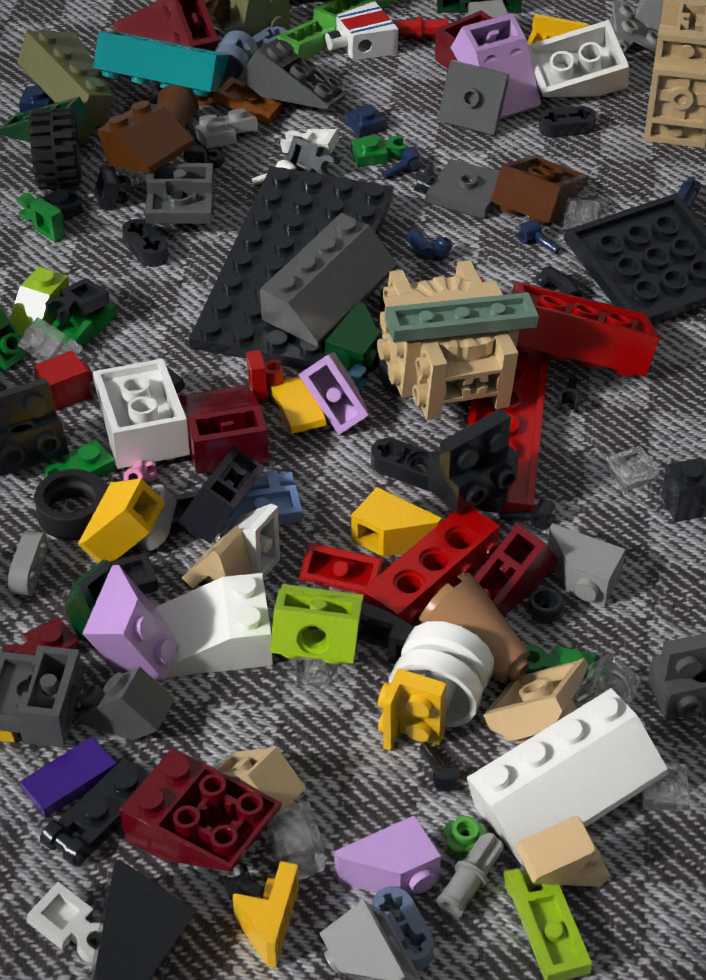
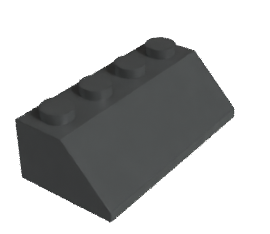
(326, 280)

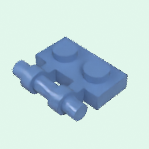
(274, 489)

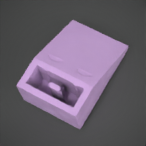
(504, 48)

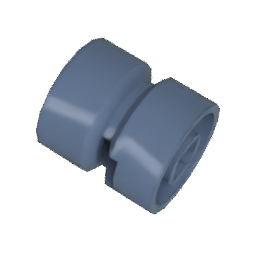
(241, 49)

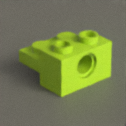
(308, 607)

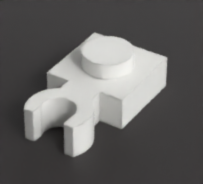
(325, 137)
(64, 918)

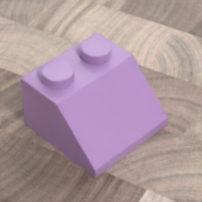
(129, 628)

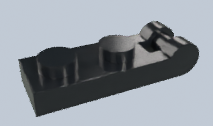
(94, 815)

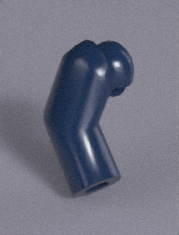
(428, 249)

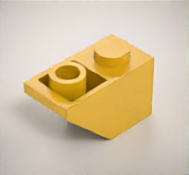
(121, 519)
(390, 524)

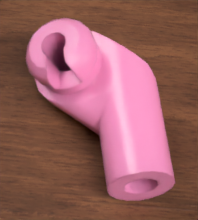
(146, 471)

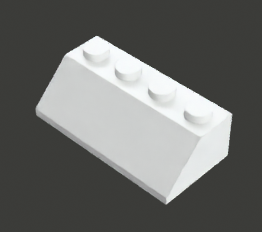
(567, 771)

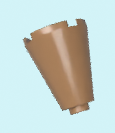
(475, 611)

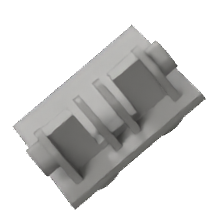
(631, 29)

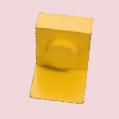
(267, 919)

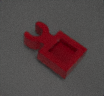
(51, 634)

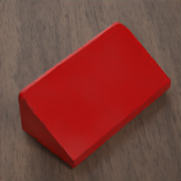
(339, 568)

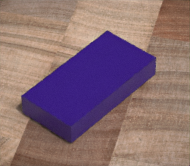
(67, 777)

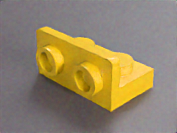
(412, 707)

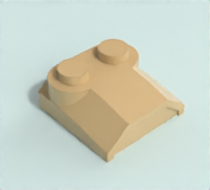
(535, 701)

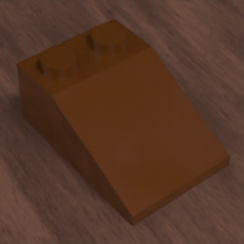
(536, 188)

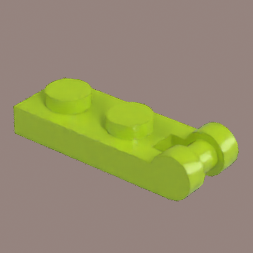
(548, 927)

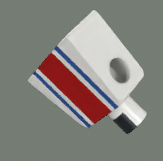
(364, 33)

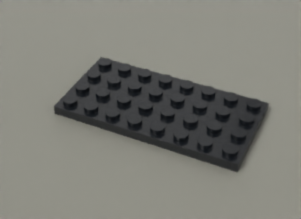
(281, 222)

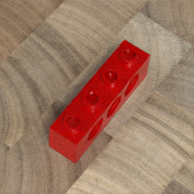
(452, 548)

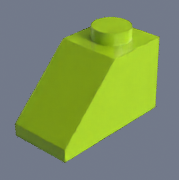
(32, 297)

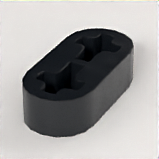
(567, 121)
(145, 243)

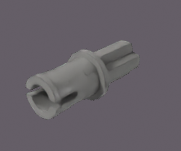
(470, 875)

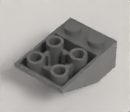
(285, 76)

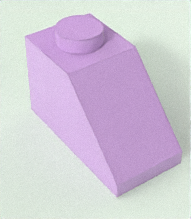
(335, 392)
(391, 857)

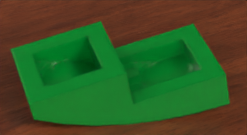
(86, 327)

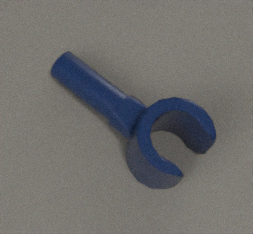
(410, 161)
(532, 231)

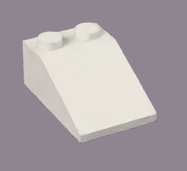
(580, 63)
(142, 413)
(220, 626)

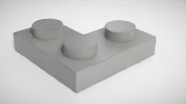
(222, 130)

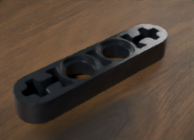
(389, 458)

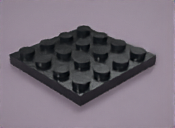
(646, 257)

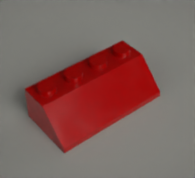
(588, 332)

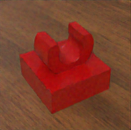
(262, 374)

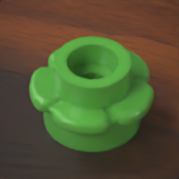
(459, 844)

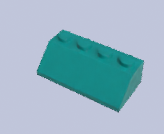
(159, 61)

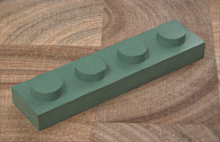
(461, 317)

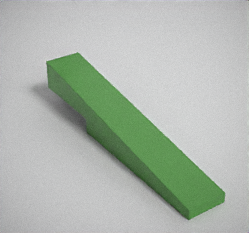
(310, 37)

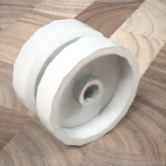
(450, 656)

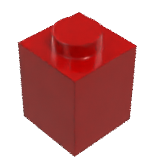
(67, 379)

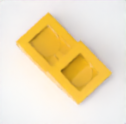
(297, 406)

